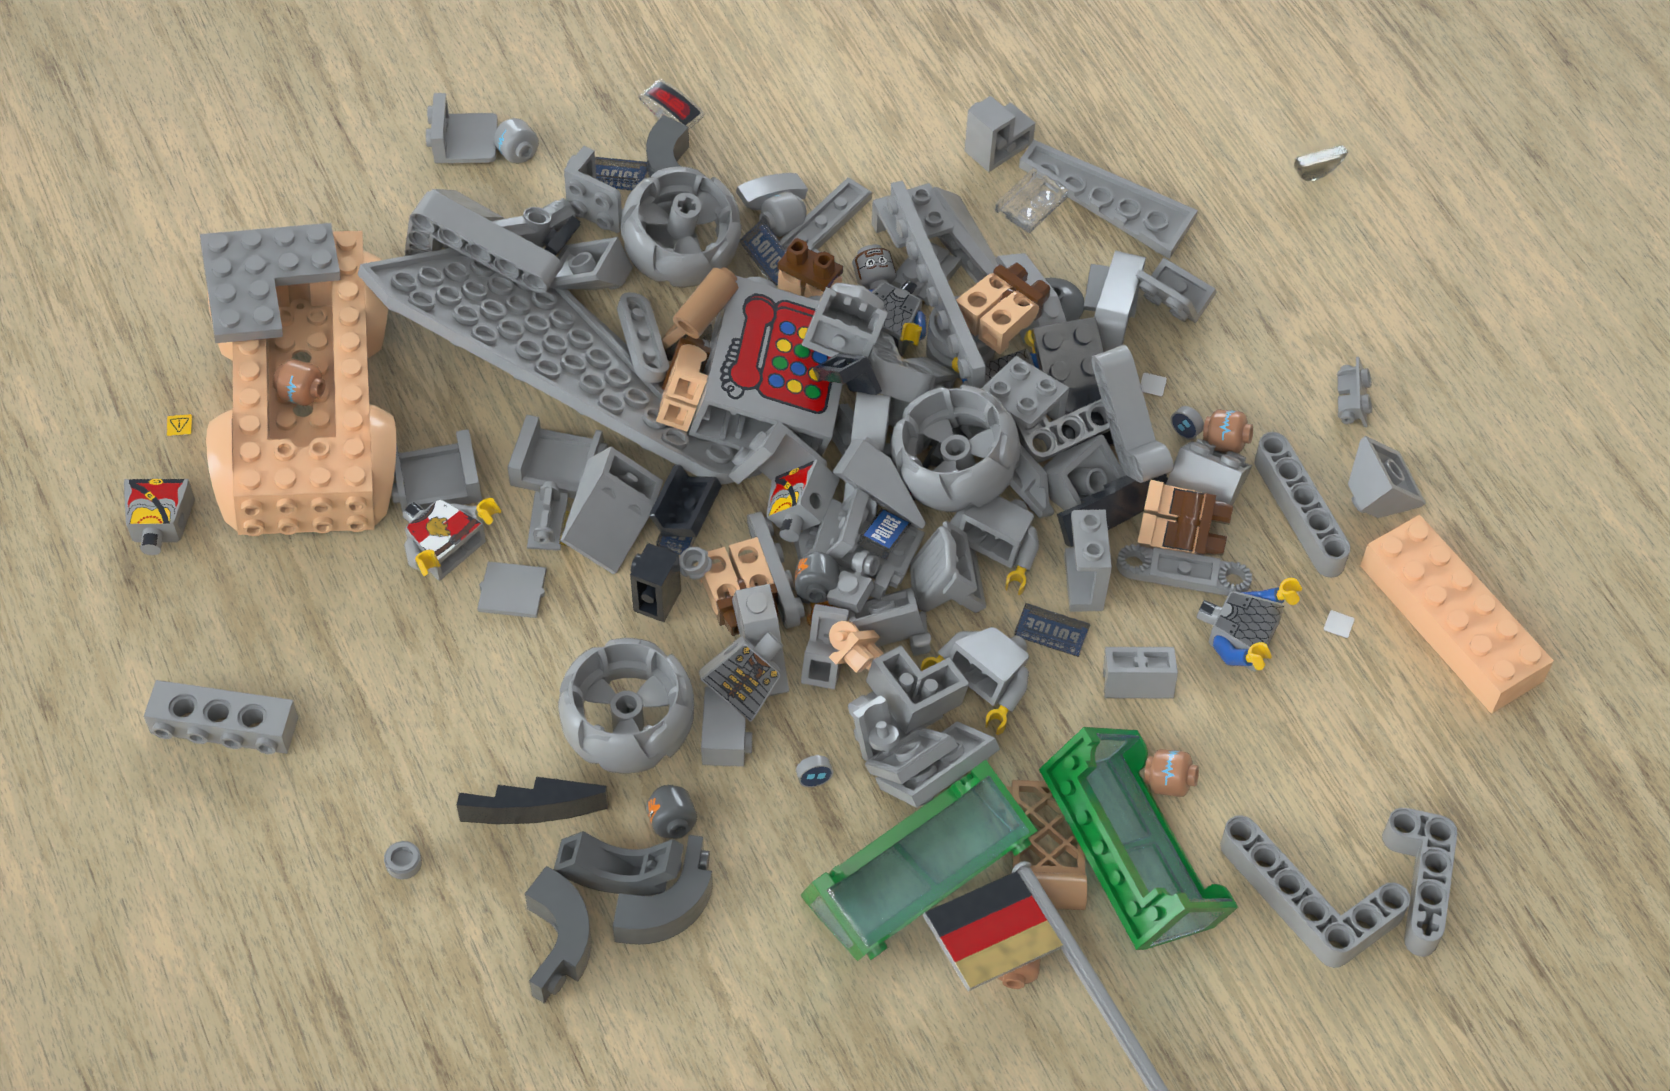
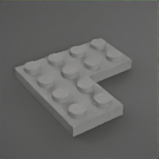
(249, 264)

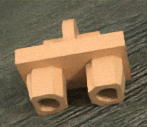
(854, 646)

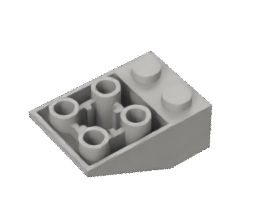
(610, 508)

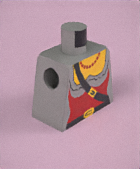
(800, 498)
(157, 511)

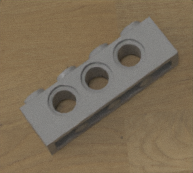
(206, 705)

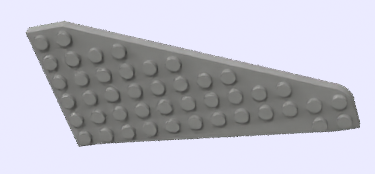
(540, 341)

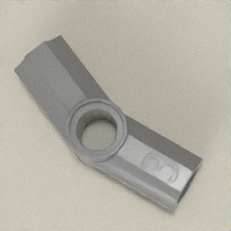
(539, 222)

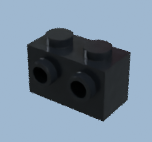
(655, 581)

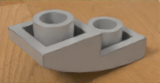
(760, 189)

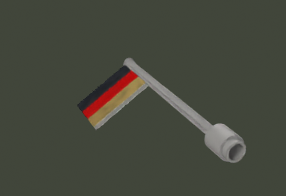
(1012, 926)

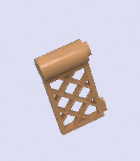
(702, 306)
(1063, 885)

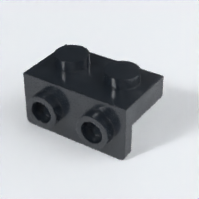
(684, 503)

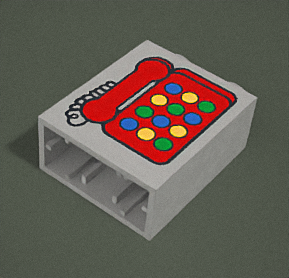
(764, 372)

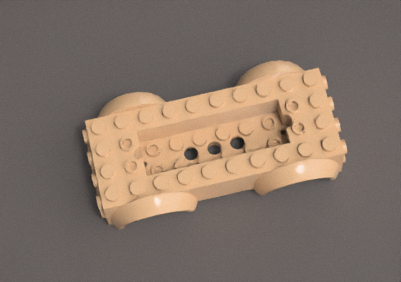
(316, 469)

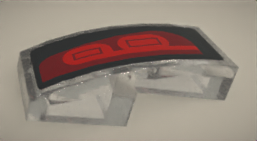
(667, 100)

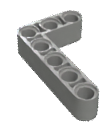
(443, 221)
(1308, 900)

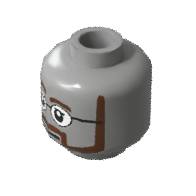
(873, 266)

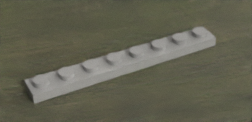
(938, 289)

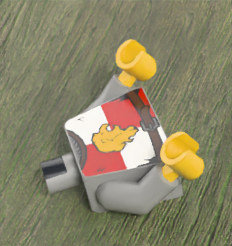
(445, 534)

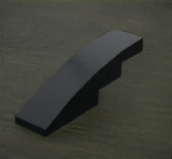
(1120, 499)
(545, 802)

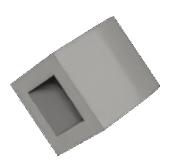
(817, 666)

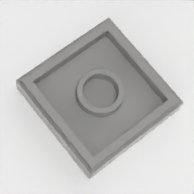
(911, 755)

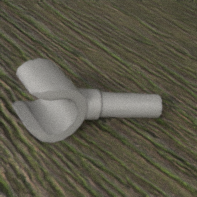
(921, 642)

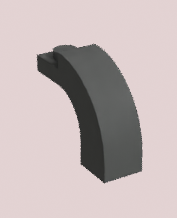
(666, 144)
(618, 869)
(563, 907)
(667, 914)

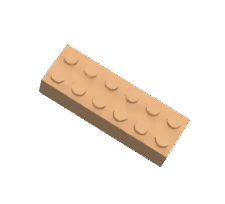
(1456, 613)

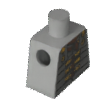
(744, 673)

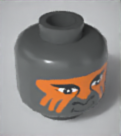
(816, 576)
(671, 810)

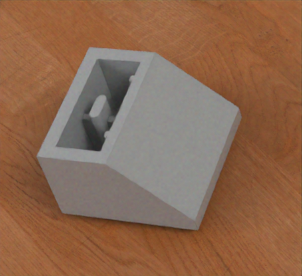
(1209, 471)

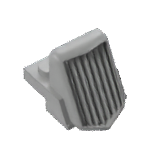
(845, 321)
(838, 530)
(947, 571)

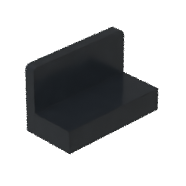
(849, 369)

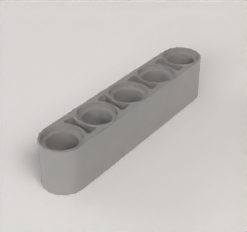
(1275, 463)

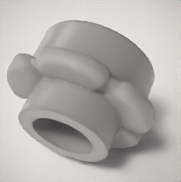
(689, 557)

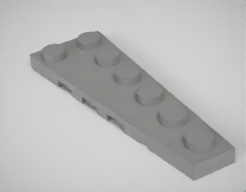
(1128, 206)

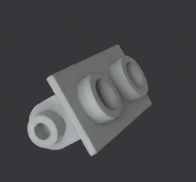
(1357, 404)
(547, 517)

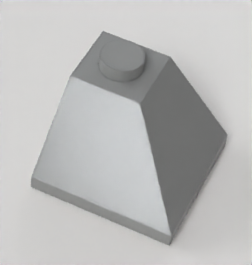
(593, 265)
(1081, 472)
(1382, 481)

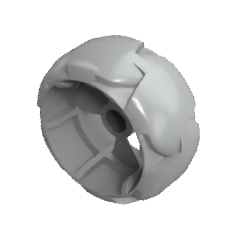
(694, 203)
(958, 479)
(631, 745)

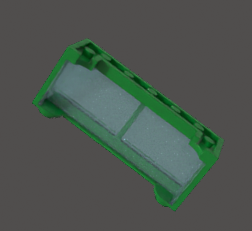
(1129, 839)
(919, 862)

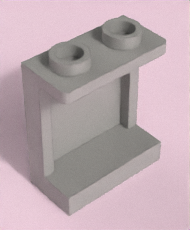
(551, 456)
(437, 474)
(1088, 562)

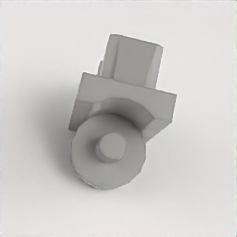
(873, 726)

